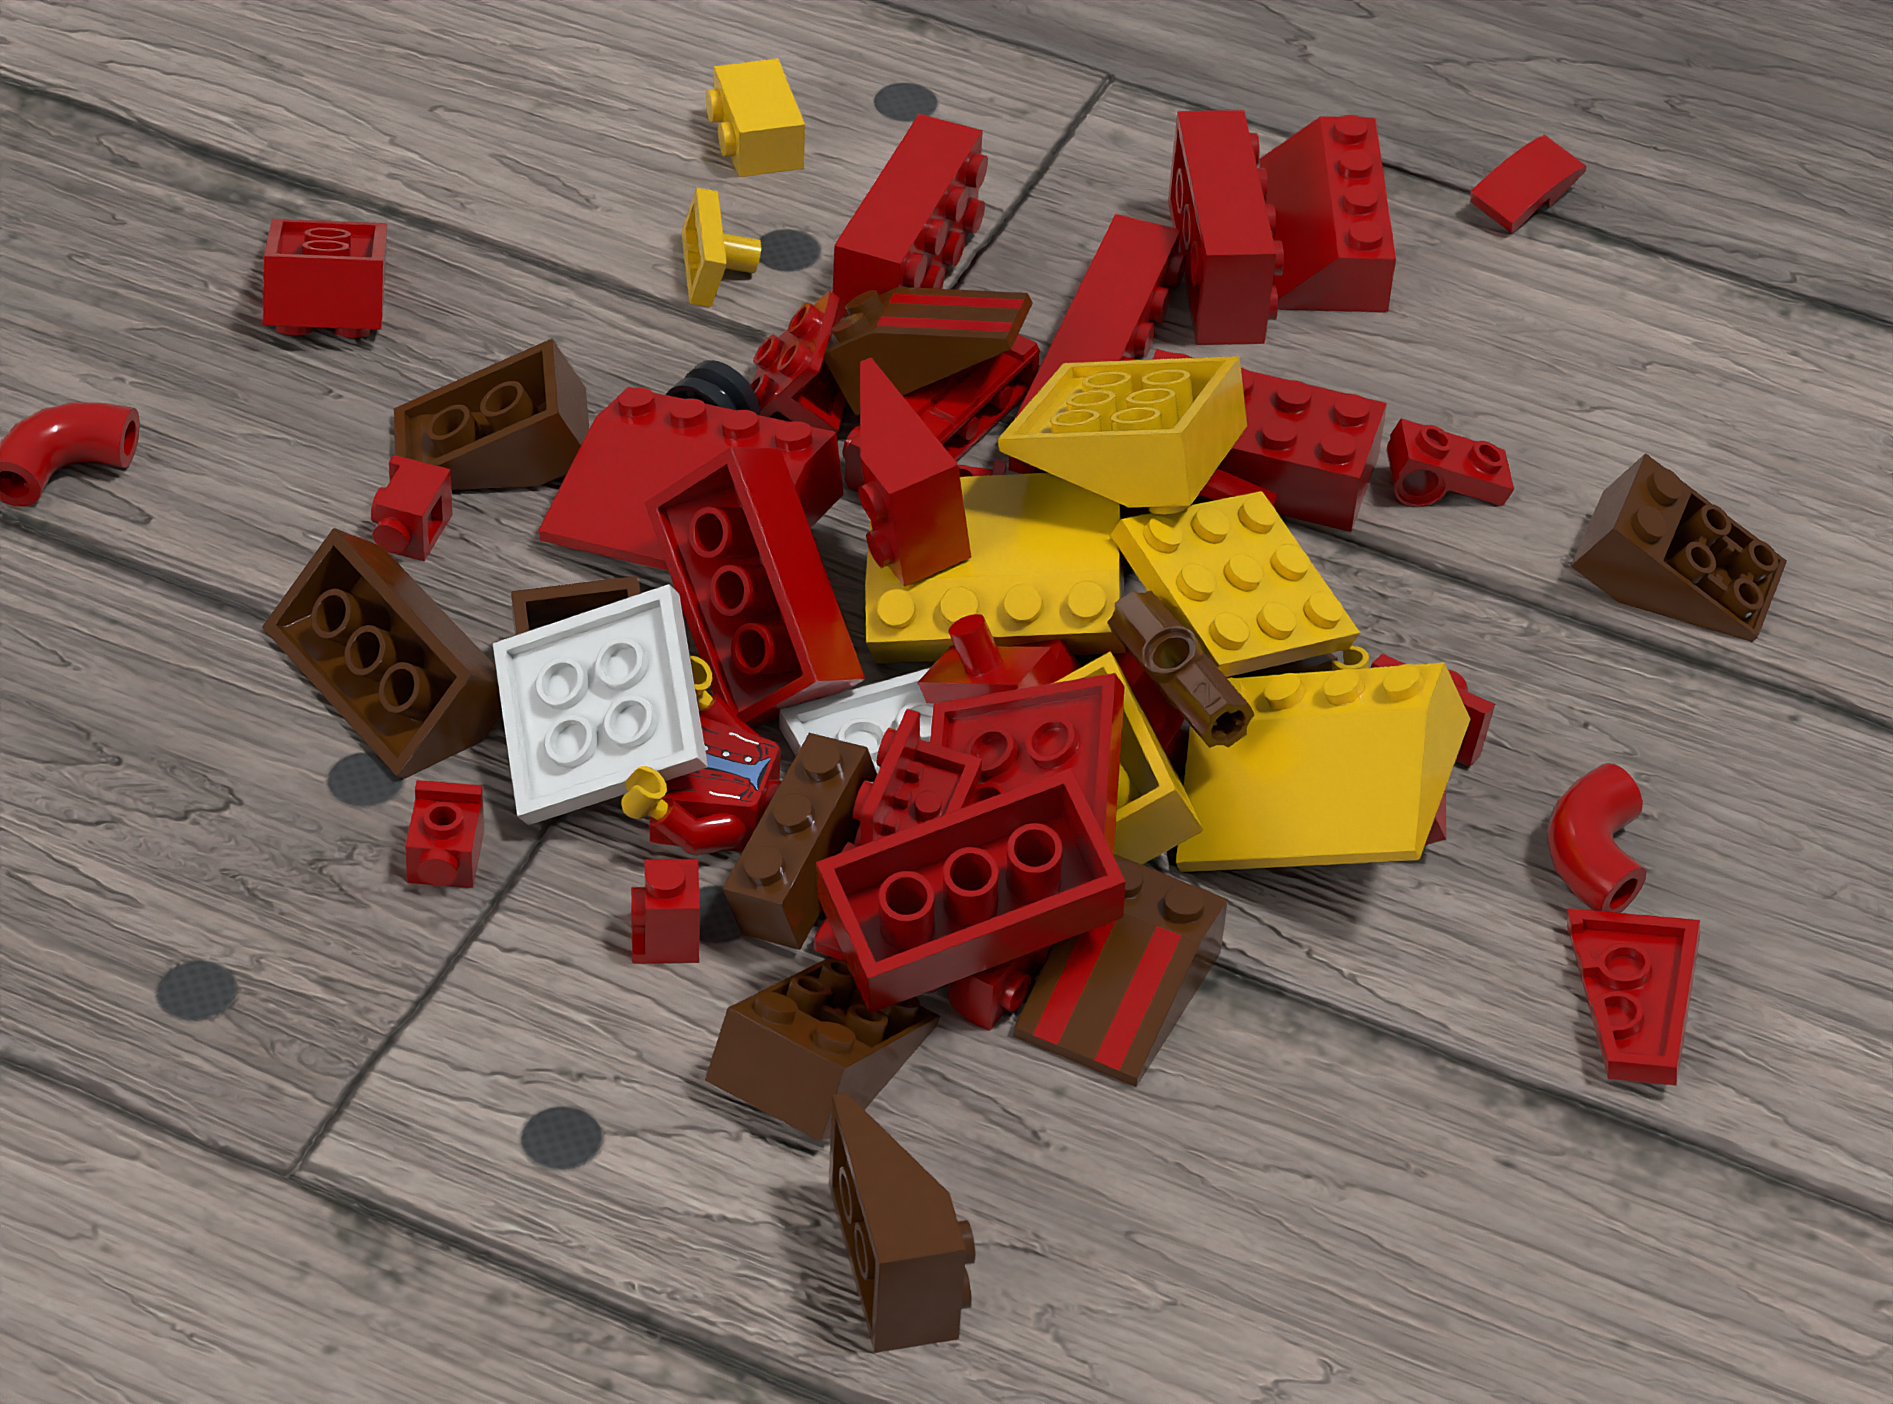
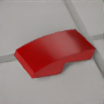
(1525, 181)

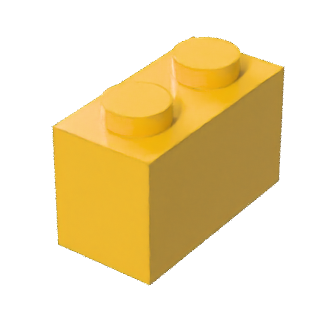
(756, 117)

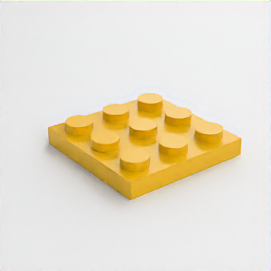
(1237, 583)

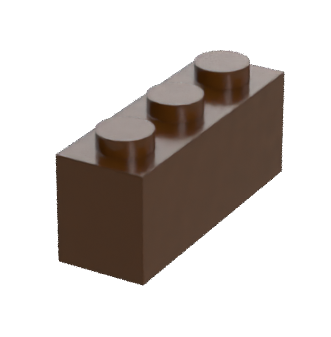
(806, 822)

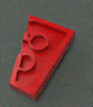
(1636, 988)

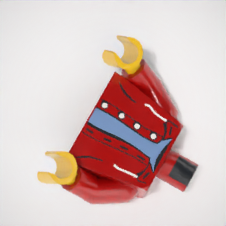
(717, 804)

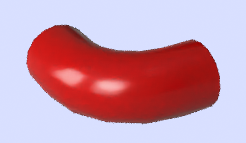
(61, 438)
(1584, 843)

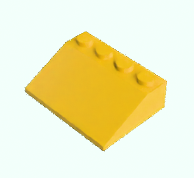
(1134, 427)
(1034, 573)
(1327, 770)

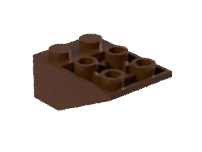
(1677, 554)
(814, 1040)

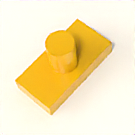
(710, 250)

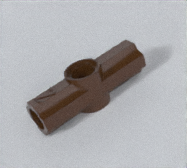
(1180, 669)

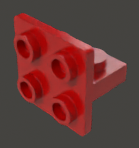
(793, 373)
(913, 782)

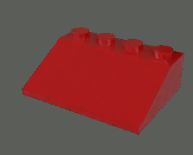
(652, 442)

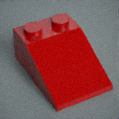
(324, 276)
(909, 485)

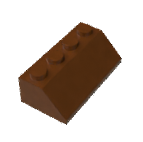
(386, 655)

